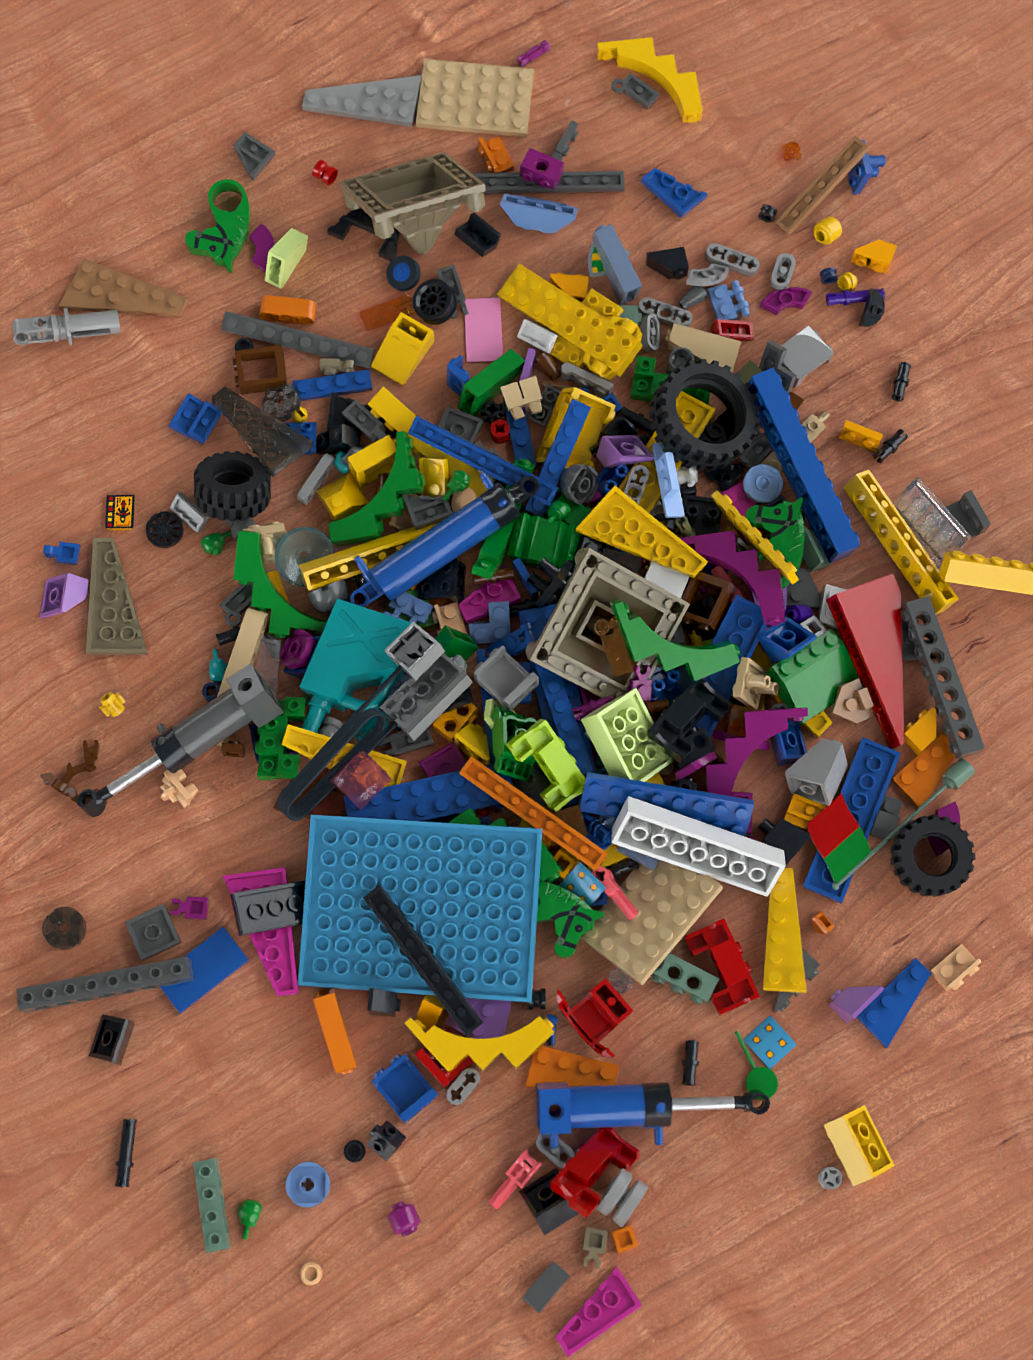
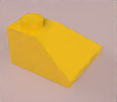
(342, 497)
(473, 743)

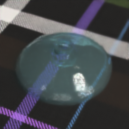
(294, 542)

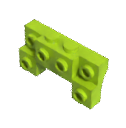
(554, 761)

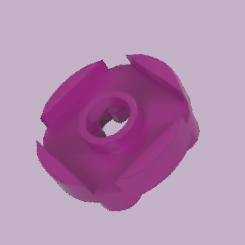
(297, 650)

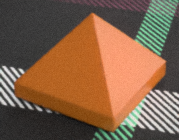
(822, 924)

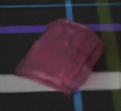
(361, 779)

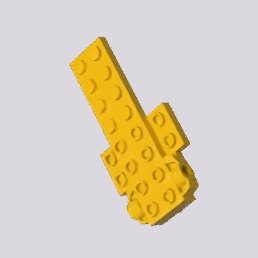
(586, 331)

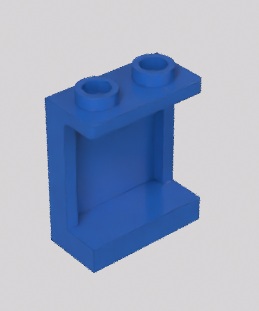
(404, 1087)

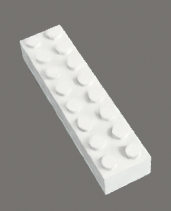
(698, 846)

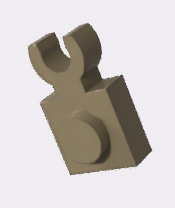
(335, 366)
(595, 1243)

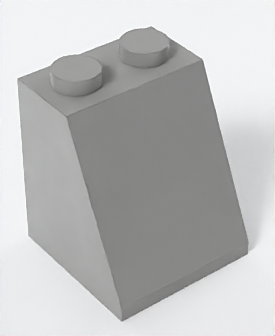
(818, 772)

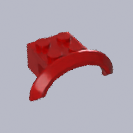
(596, 1015)

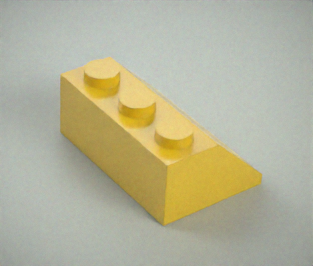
(858, 1145)

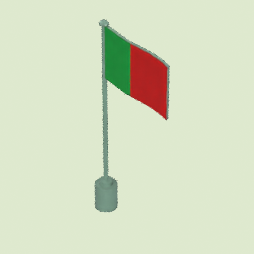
(843, 841)

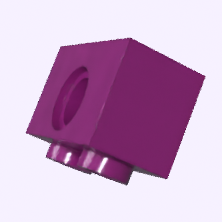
(537, 161)

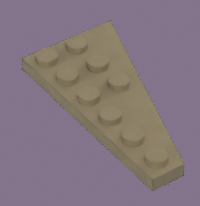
(111, 612)

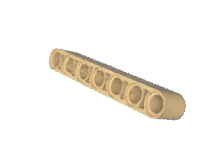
(245, 647)

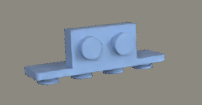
(668, 482)

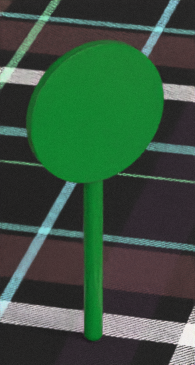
(760, 1077)

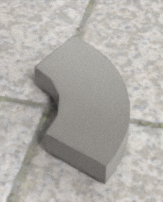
(708, 276)

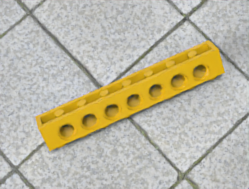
(899, 541)

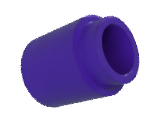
(798, 613)

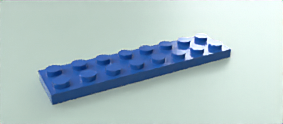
(740, 626)
(608, 794)
(863, 795)
(426, 799)

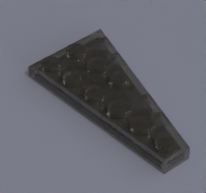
(264, 435)

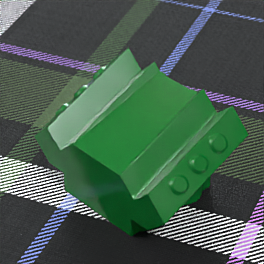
(535, 539)
(505, 728)

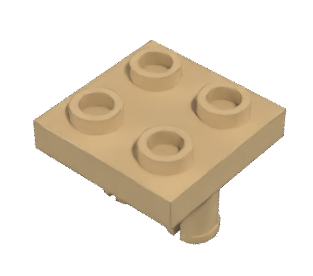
(269, 537)
(752, 683)

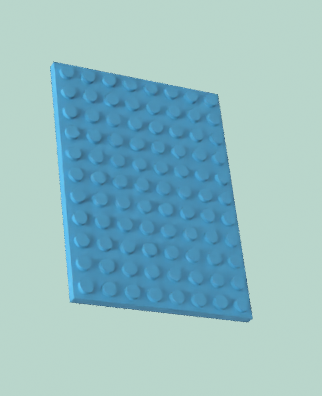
(458, 886)

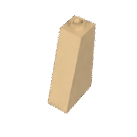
(704, 345)

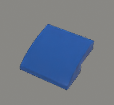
(195, 419)

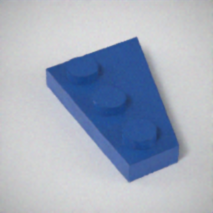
(675, 195)

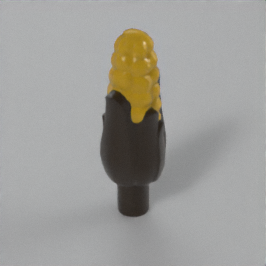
(694, 633)

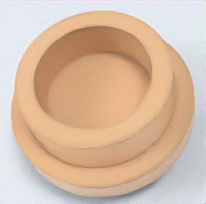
(311, 1273)

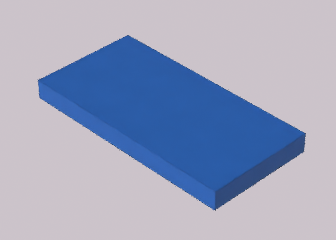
(211, 965)

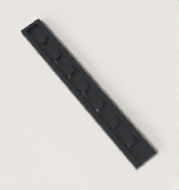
(423, 960)

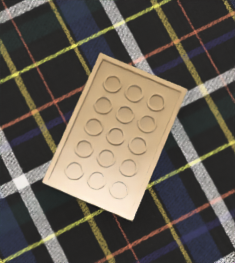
(475, 98)
(667, 906)

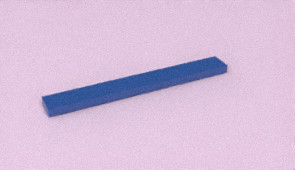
(479, 458)

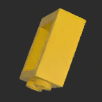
(372, 461)

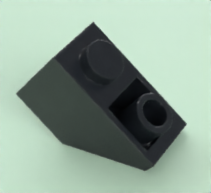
(338, 439)

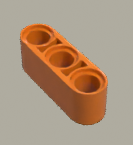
(287, 310)

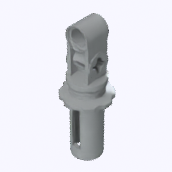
(65, 327)

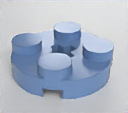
(317, 1193)

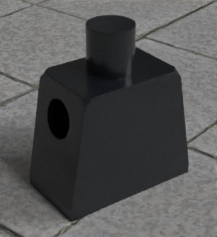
(784, 837)

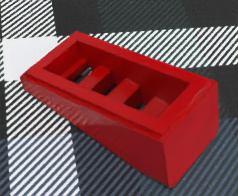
(720, 327)

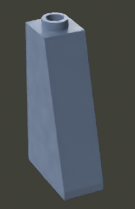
(616, 264)

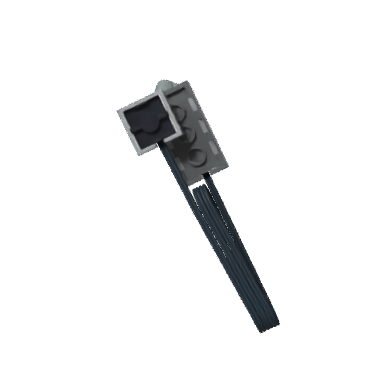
(413, 707)

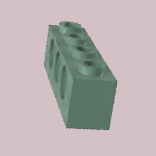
(705, 981)
(212, 1205)

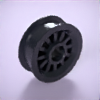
(443, 308)

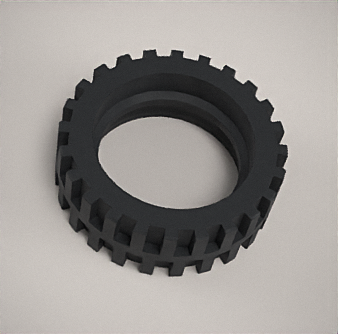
(729, 390)

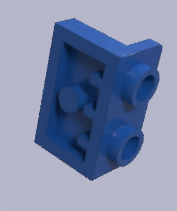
(456, 375)

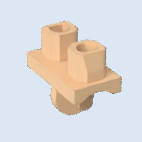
(175, 790)

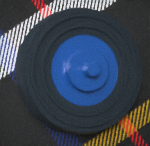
(403, 273)

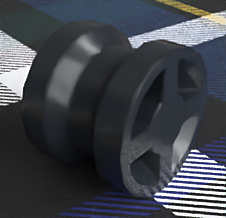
(538, 999)

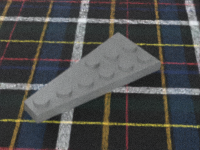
(378, 101)

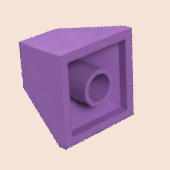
(622, 451)
(62, 594)
(853, 1000)

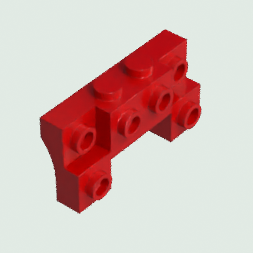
(729, 964)
(589, 1164)

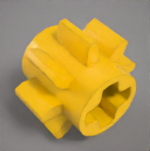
(112, 704)

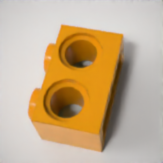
(454, 718)

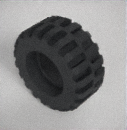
(232, 486)
(959, 847)

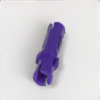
(850, 297)

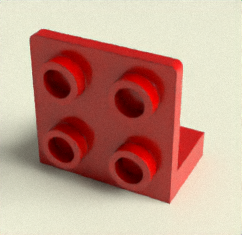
(438, 1070)

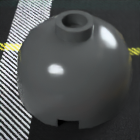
(579, 483)
(325, 598)

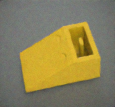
(403, 348)

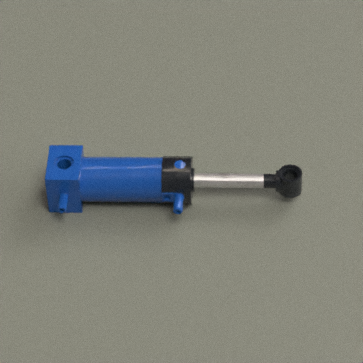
(625, 1106)

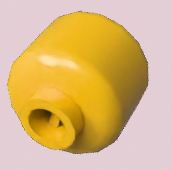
(827, 230)

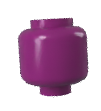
(404, 1219)

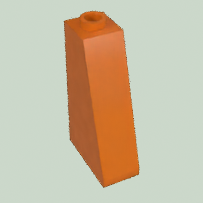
(334, 1030)

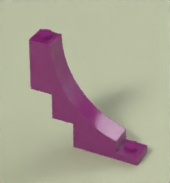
(722, 551)
(758, 728)

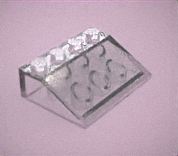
(930, 521)

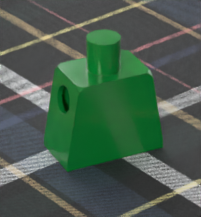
(456, 643)

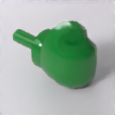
(459, 482)
(557, 511)
(213, 542)
(249, 1214)

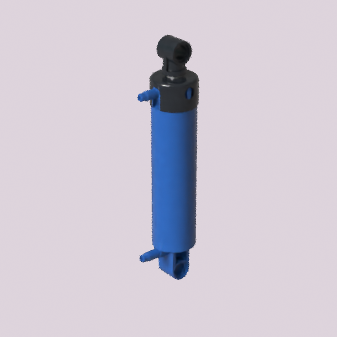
(444, 541)

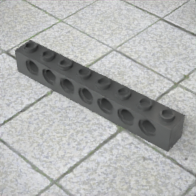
(945, 667)
(104, 984)

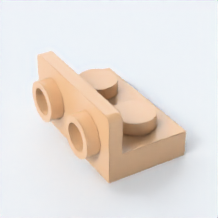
(449, 616)
(955, 968)

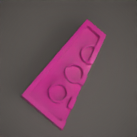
(601, 1312)

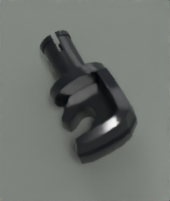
(616, 427)

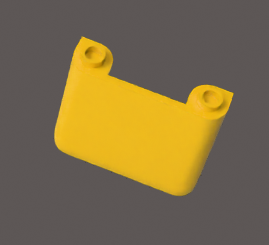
(599, 414)

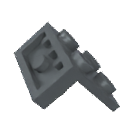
(970, 514)

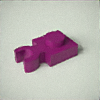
(641, 682)
(193, 908)

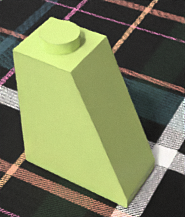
(284, 257)

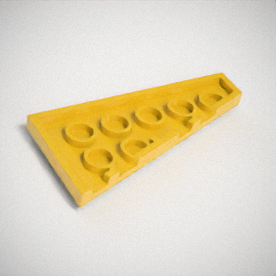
(629, 527)

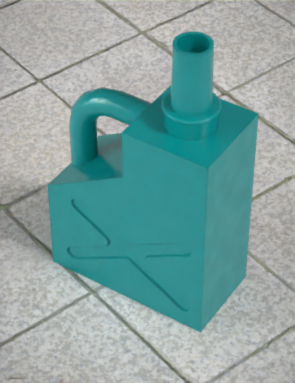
(350, 659)

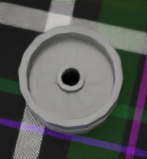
(619, 1195)

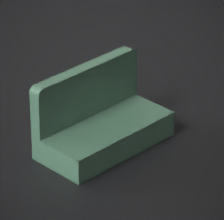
(813, 552)

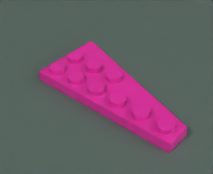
(273, 946)

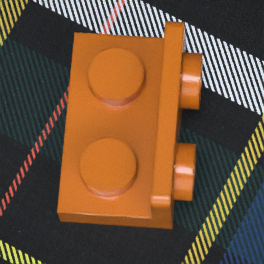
(495, 155)

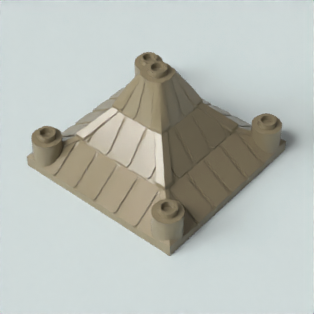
(415, 197)
(571, 639)

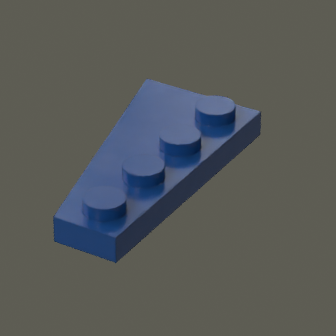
(892, 1005)

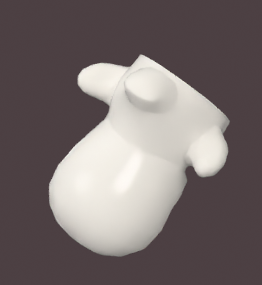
(687, 476)

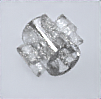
(620, 980)

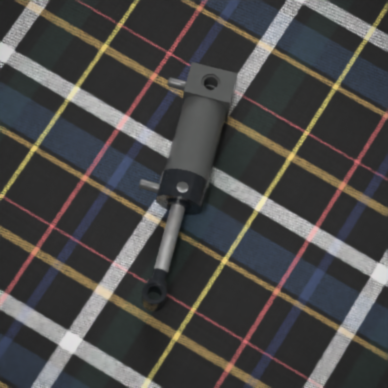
(178, 745)

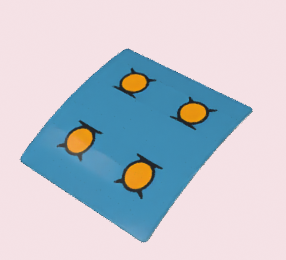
(583, 884)
(770, 1042)

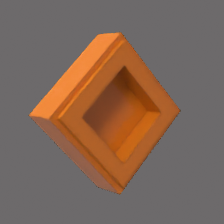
(624, 1239)

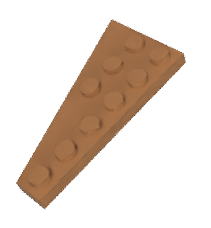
(107, 290)

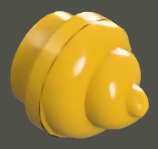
(847, 281)

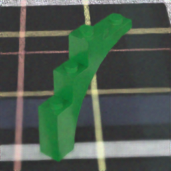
(388, 503)
(250, 568)

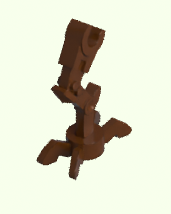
(61, 786)

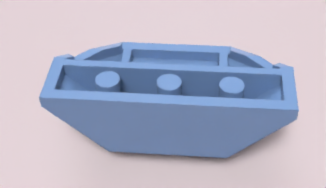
(538, 213)

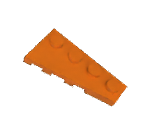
(925, 771)
(559, 1066)

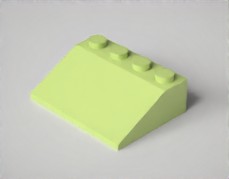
(622, 738)

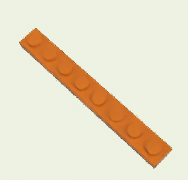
(533, 813)

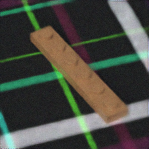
(822, 185)

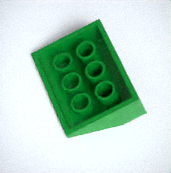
(814, 674)

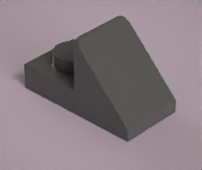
(886, 818)

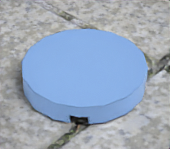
(762, 483)

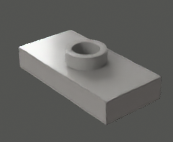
(189, 512)

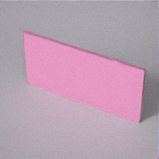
(483, 330)

